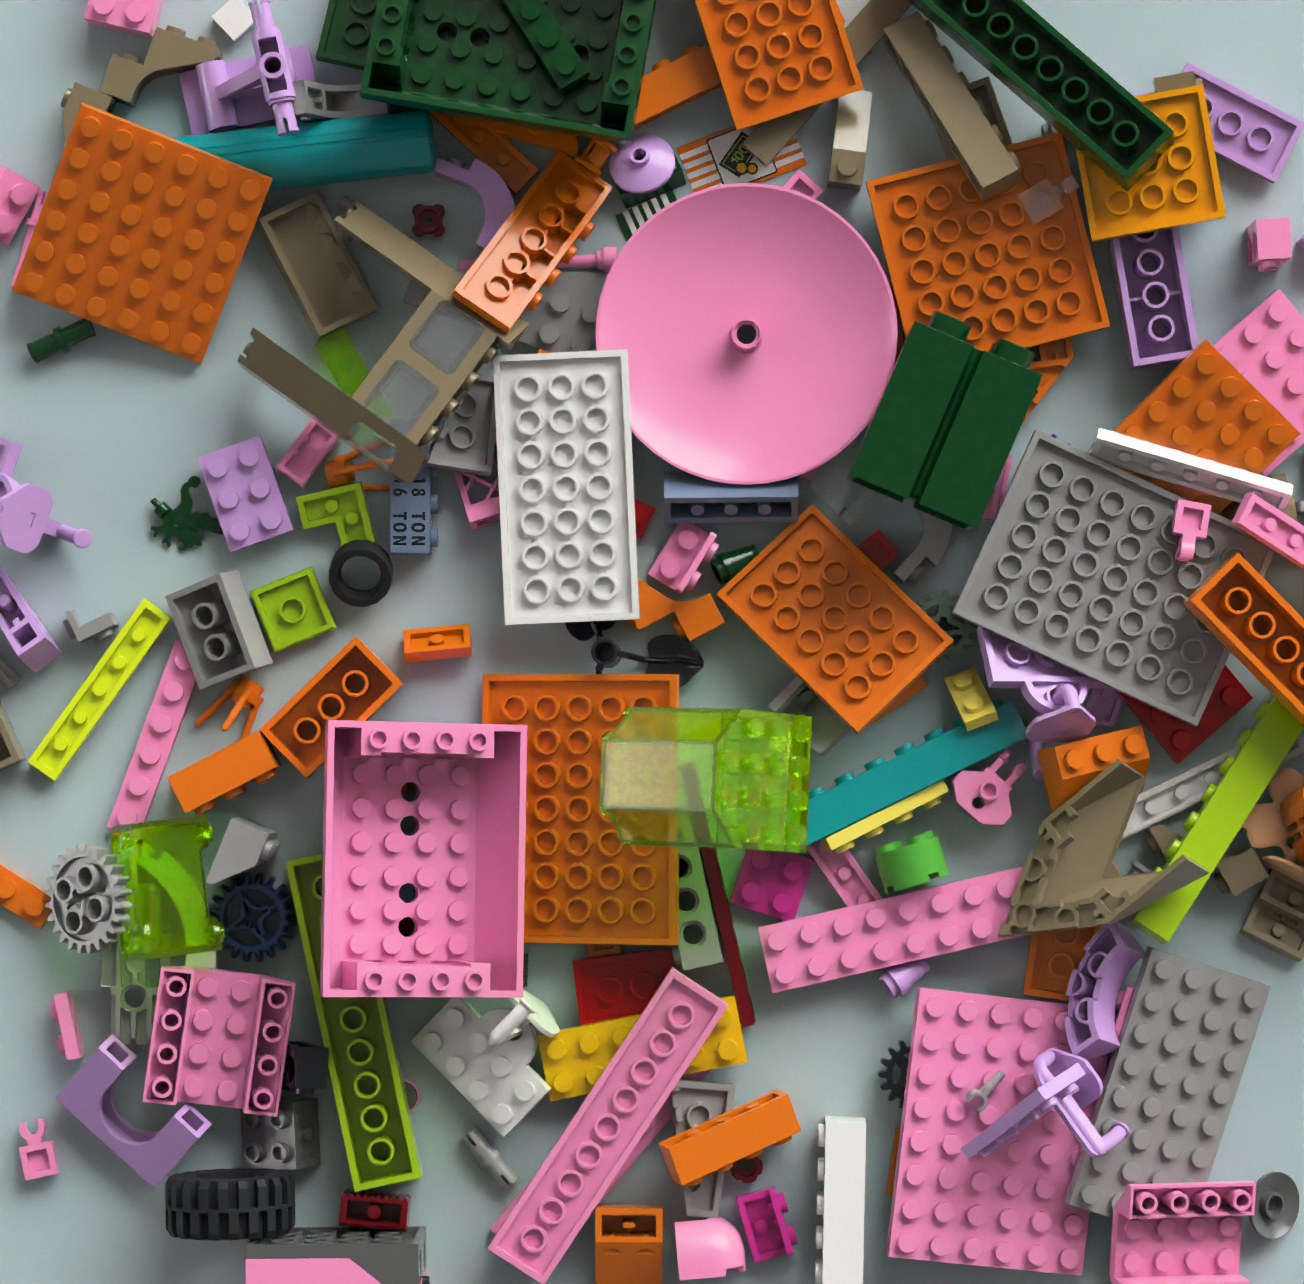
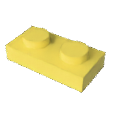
(971, 699)

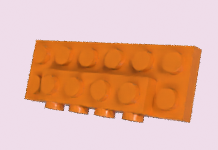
(533, 243)

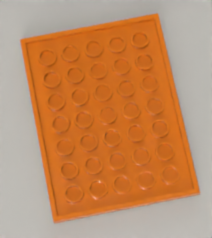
(577, 872)

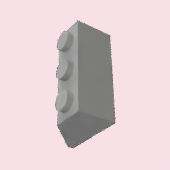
(219, 629)
(242, 849)

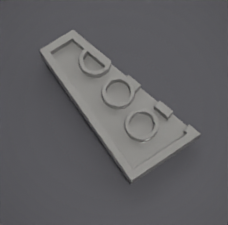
(691, 1105)

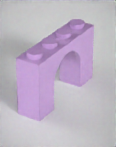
(92, 1102)

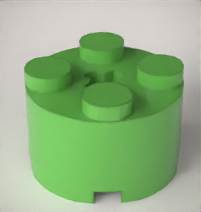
(911, 863)

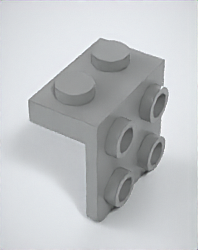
(801, 700)

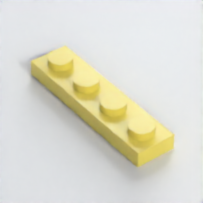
(872, 824)

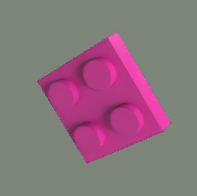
(772, 883)

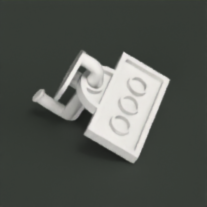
(486, 1060)

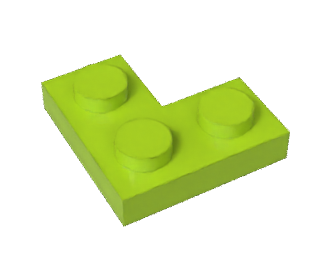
(341, 505)

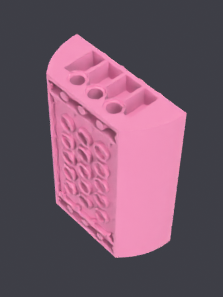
(459, 859)

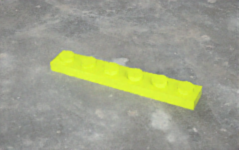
(100, 689)

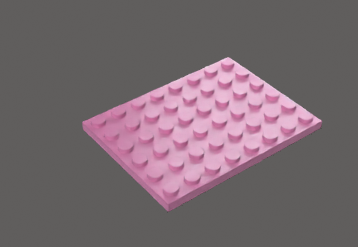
(998, 1206)

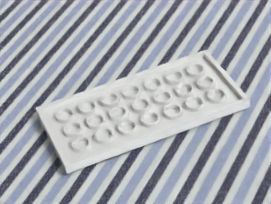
(566, 487)

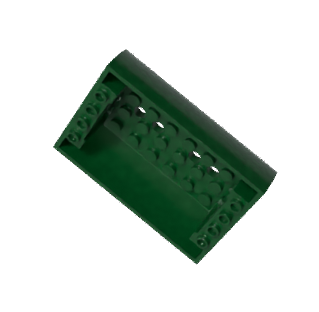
(505, 77)

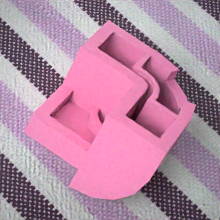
(708, 1248)

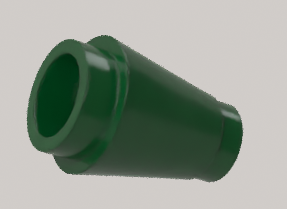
(730, 563)

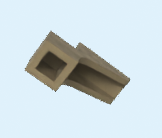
(167, 55)
(1234, 871)

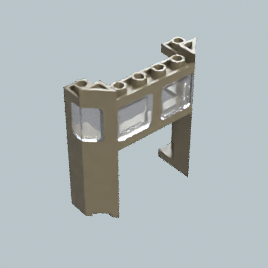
(415, 377)

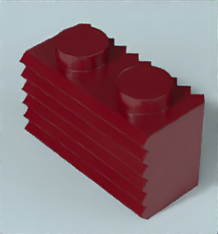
(375, 1210)

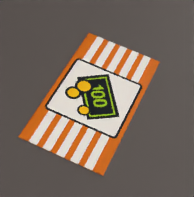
(722, 160)

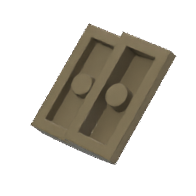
(1278, 916)

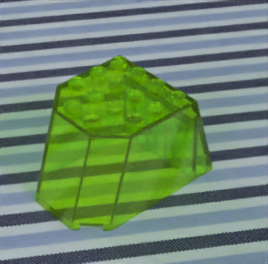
(708, 779)

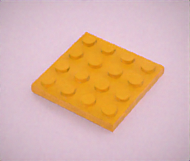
(1178, 187)

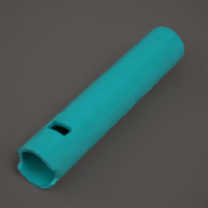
(330, 149)

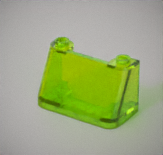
(167, 888)

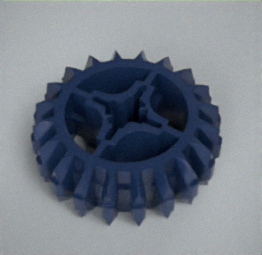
(261, 930)

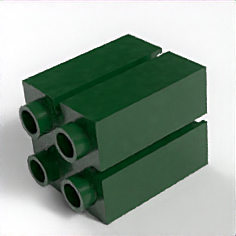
(946, 421)

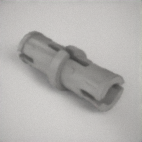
(489, 1158)

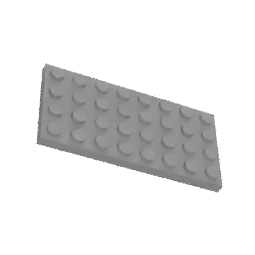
(1170, 1078)

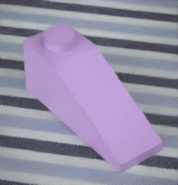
(24, 628)

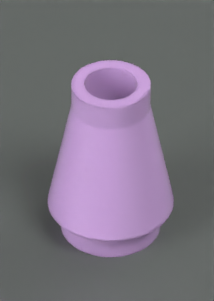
(902, 977)

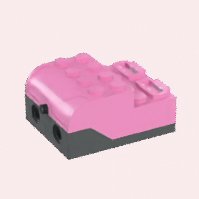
(339, 1256)

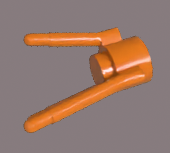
(343, 471)
(245, 694)

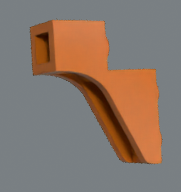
(692, 617)

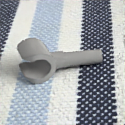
(984, 1091)

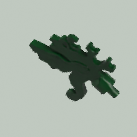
(177, 523)

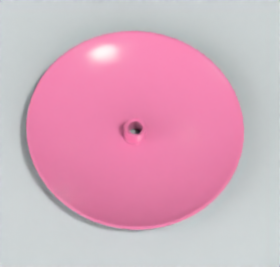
(763, 264)

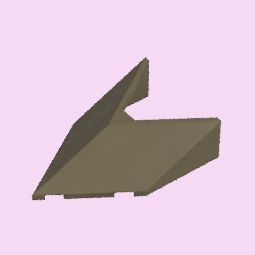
(1072, 869)

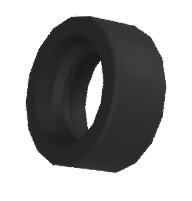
(355, 597)

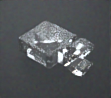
(1043, 199)

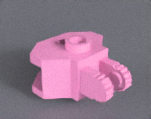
(990, 788)

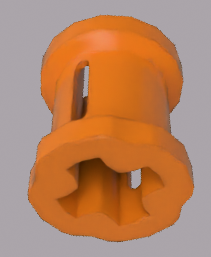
(596, 155)

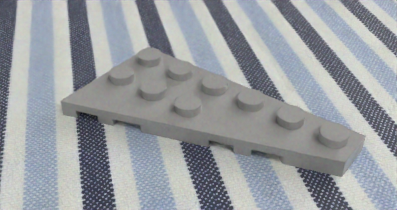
(561, 320)

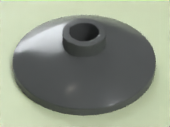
(1275, 1205)

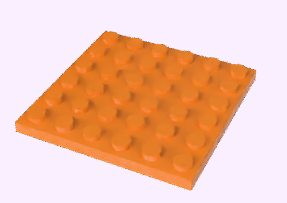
(141, 233)
(987, 256)

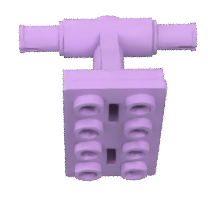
(248, 89)

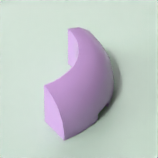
(1095, 990)

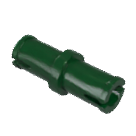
(61, 340)

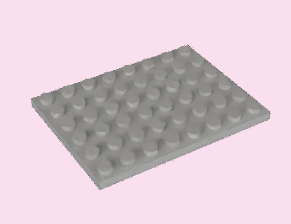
(1092, 578)

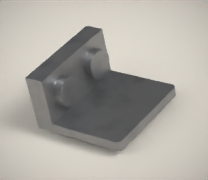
(284, 1140)

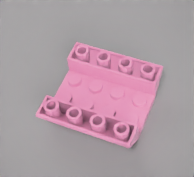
(219, 1039)
(1180, 1233)

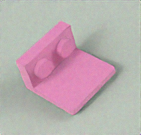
(682, 556)

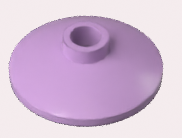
(644, 174)

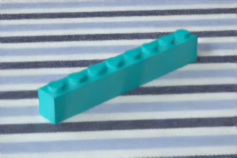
(909, 771)

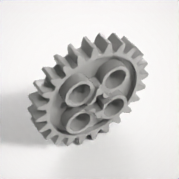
(77, 880)

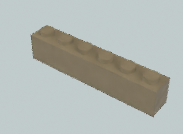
(951, 105)

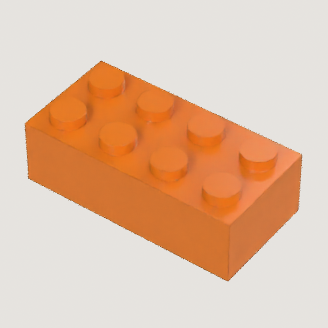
(346, 688)

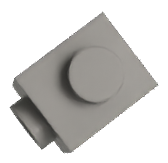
(98, 628)

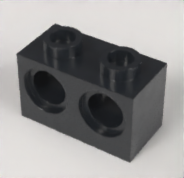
(305, 1067)

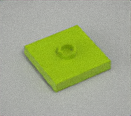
(293, 609)

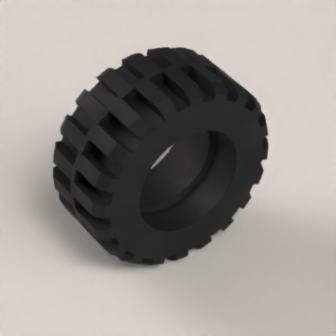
(230, 1204)

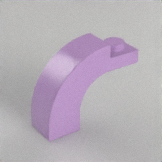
(487, 186)

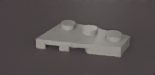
(469, 434)

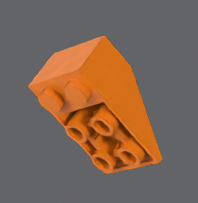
(628, 1243)

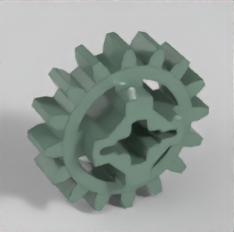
(943, 611)

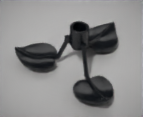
(666, 652)

